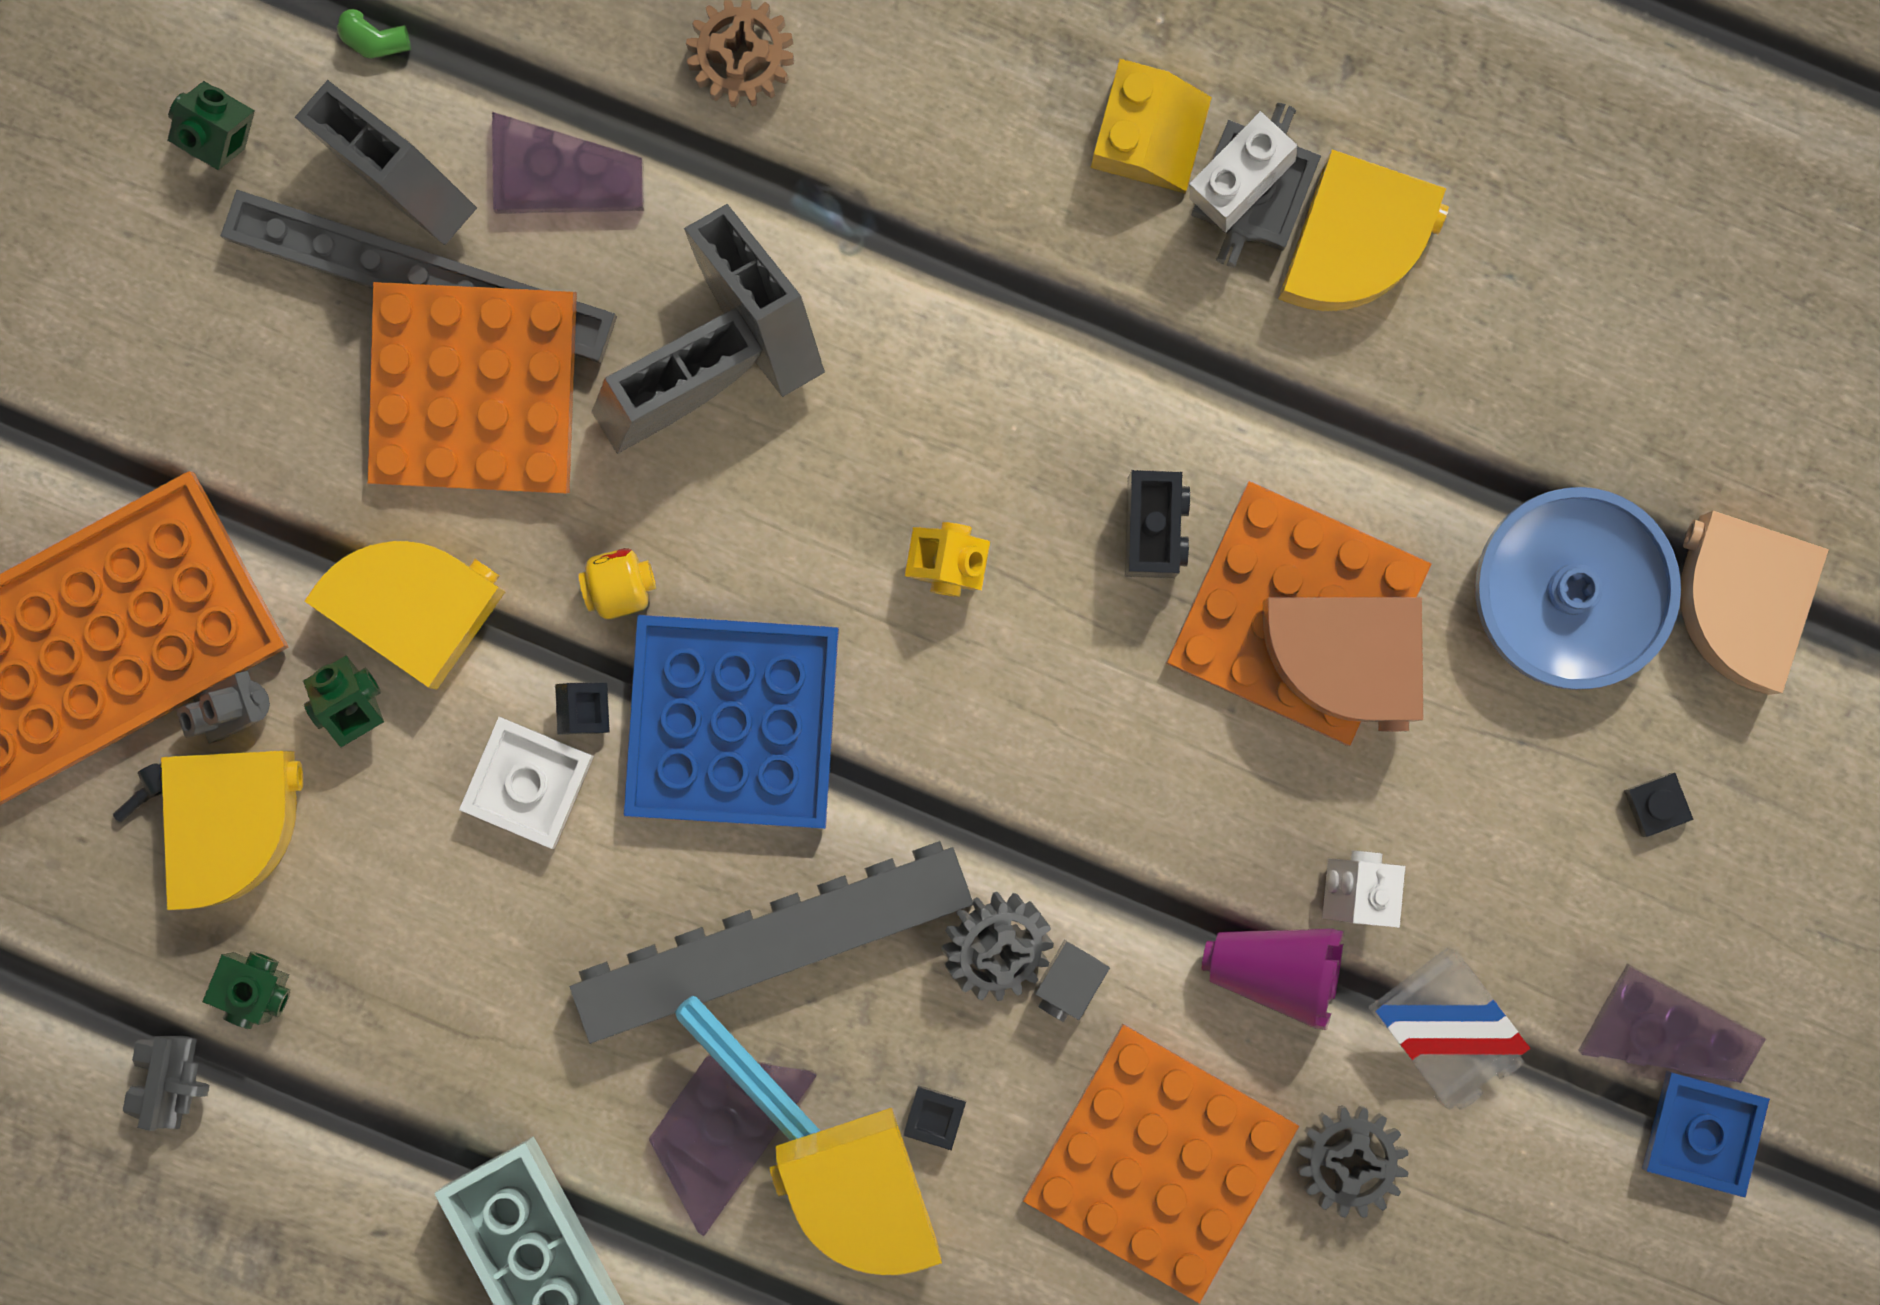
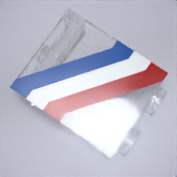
(1451, 1029)

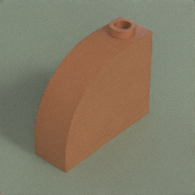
(1350, 655)

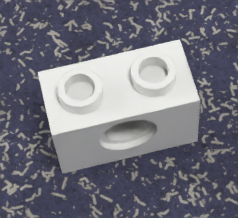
(1243, 171)

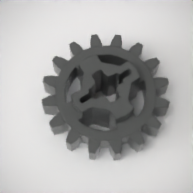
(997, 946)
(1347, 1183)

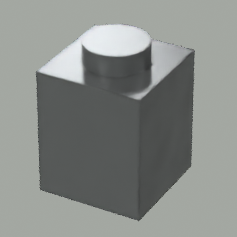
(1070, 982)

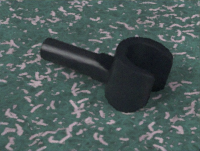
(152, 782)

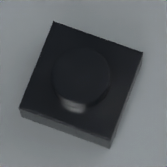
(582, 708)
(1658, 804)
(934, 1117)

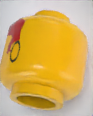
(616, 583)

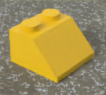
(1151, 127)

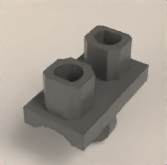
(225, 708)
(168, 1084)

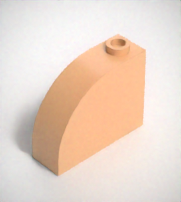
(1747, 597)

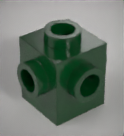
(209, 124)
(343, 700)
(231, 992)

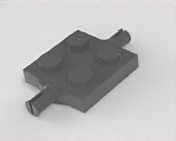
(1276, 211)

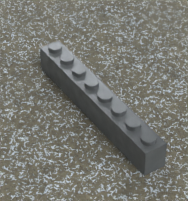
(771, 944)

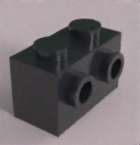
(1154, 524)

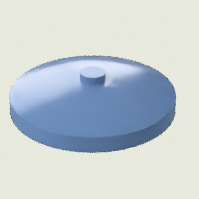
(1578, 588)

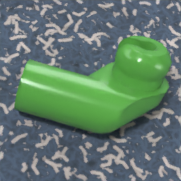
(367, 39)

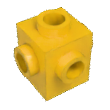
(957, 559)

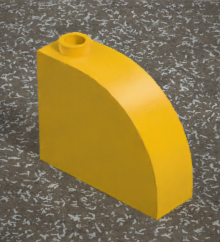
(1360, 234)
(409, 604)
(226, 823)
(859, 1196)

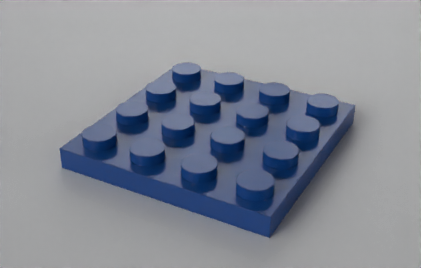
(731, 721)

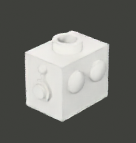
(1364, 890)

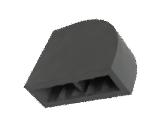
(386, 162)
(749, 279)
(674, 380)

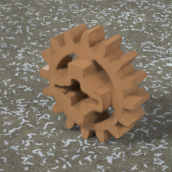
(758, 57)

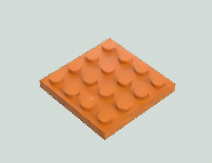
(471, 387)
(1281, 552)
(1160, 1163)

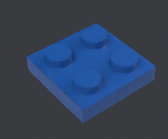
(1705, 1134)

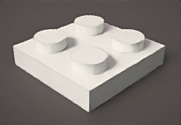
(526, 783)

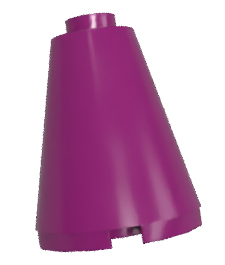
(1280, 969)

